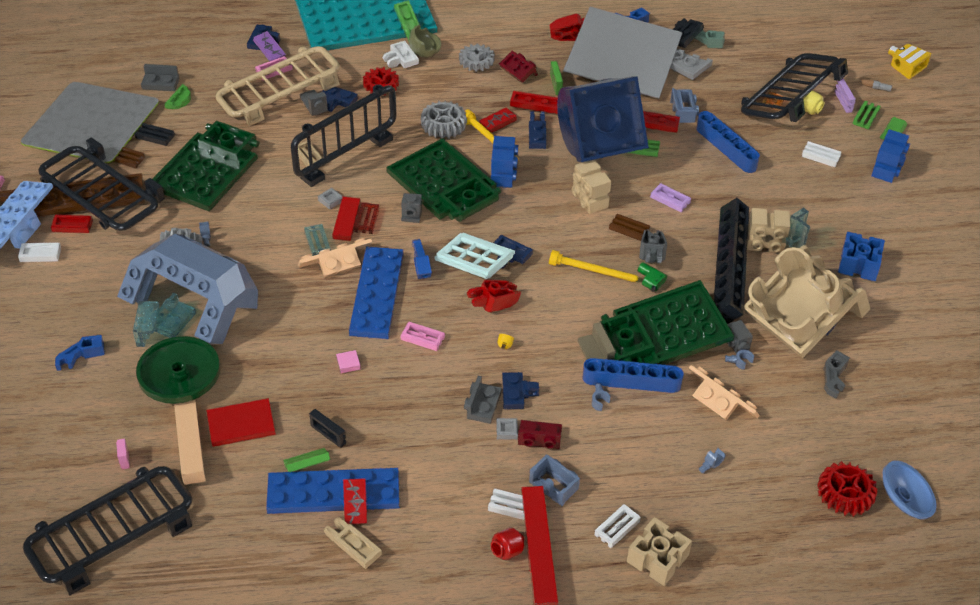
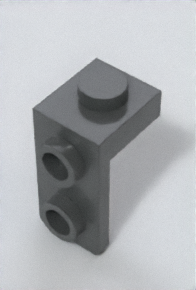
(314, 102)

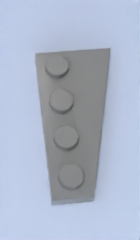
(689, 65)

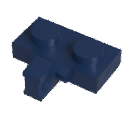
(259, 29)
(341, 97)
(522, 252)
(516, 390)

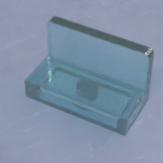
(798, 229)

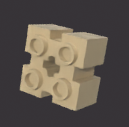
(591, 186)
(768, 230)
(659, 551)

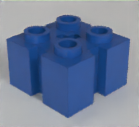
(891, 156)
(504, 161)
(861, 256)

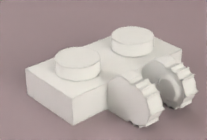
(400, 54)

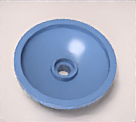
(909, 490)

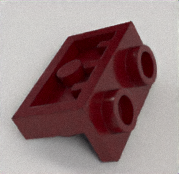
(518, 67)
(540, 434)

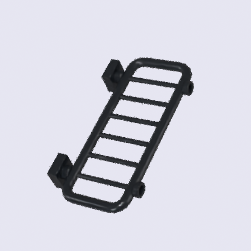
(796, 106)
(380, 136)
(95, 153)
(75, 576)

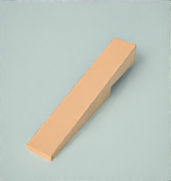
(189, 442)

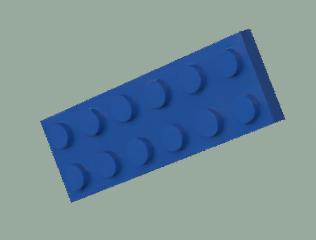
(376, 293)
(324, 490)

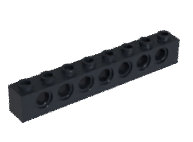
(731, 260)

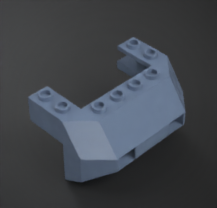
(199, 270)

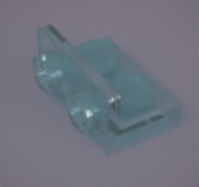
(173, 316)
(145, 321)

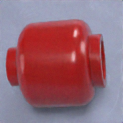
(507, 543)

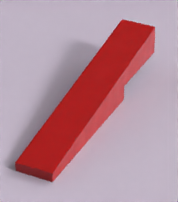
(539, 546)

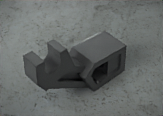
(832, 370)

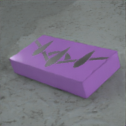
(268, 46)

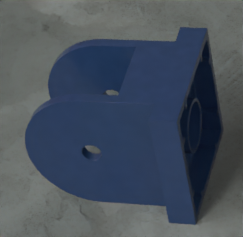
(602, 118)

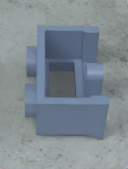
(686, 114)
(558, 472)

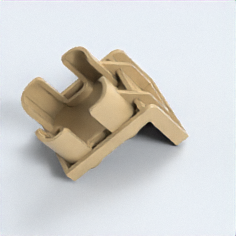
(803, 300)

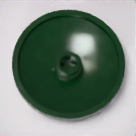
(178, 369)

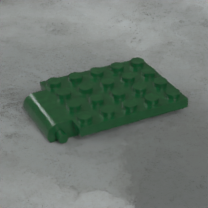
(208, 165)
(446, 181)
(667, 326)

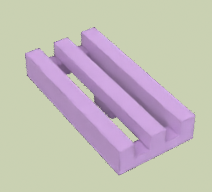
(845, 96)
(670, 197)

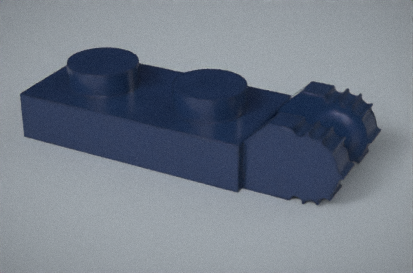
(537, 132)

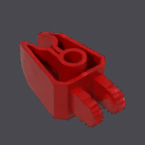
(566, 28)
(494, 295)

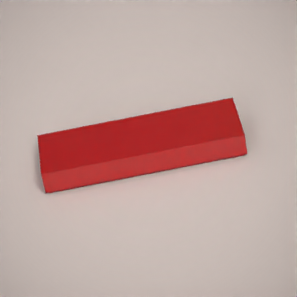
(346, 218)

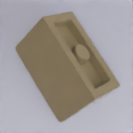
(597, 344)

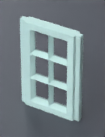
(474, 268)

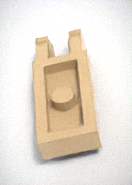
(353, 543)

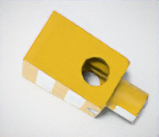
(909, 59)

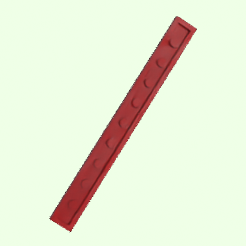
(549, 104)

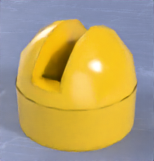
(505, 340)

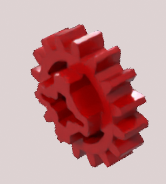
(380, 77)

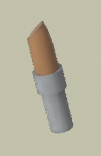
(876, 85)

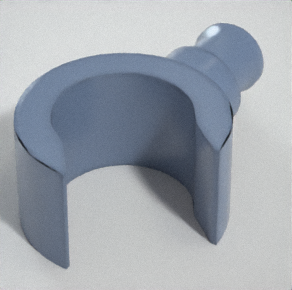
(205, 232)
(737, 358)
(599, 394)
(712, 460)

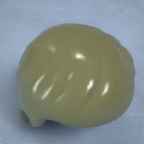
(423, 42)

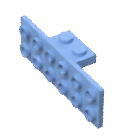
(17, 213)

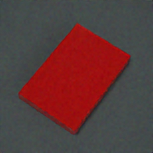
(240, 422)

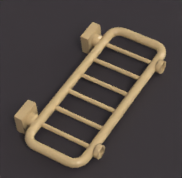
(253, 113)

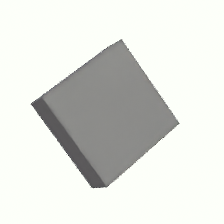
(330, 198)
(507, 428)

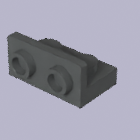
(160, 77)
(482, 401)

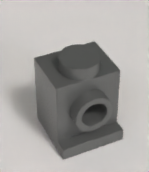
(411, 207)
(742, 336)

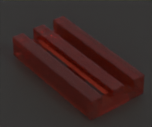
(365, 227)

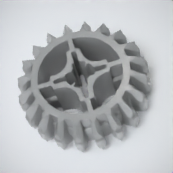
(443, 119)

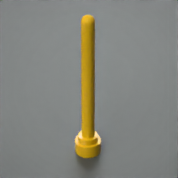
(471, 120)
(558, 259)

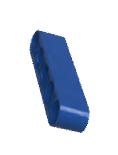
(727, 142)
(632, 375)

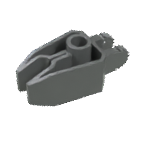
(653, 247)

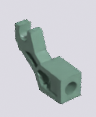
(711, 38)

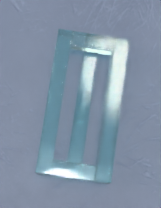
(313, 228)

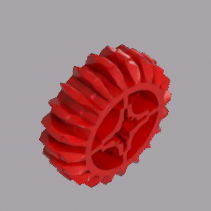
(852, 491)

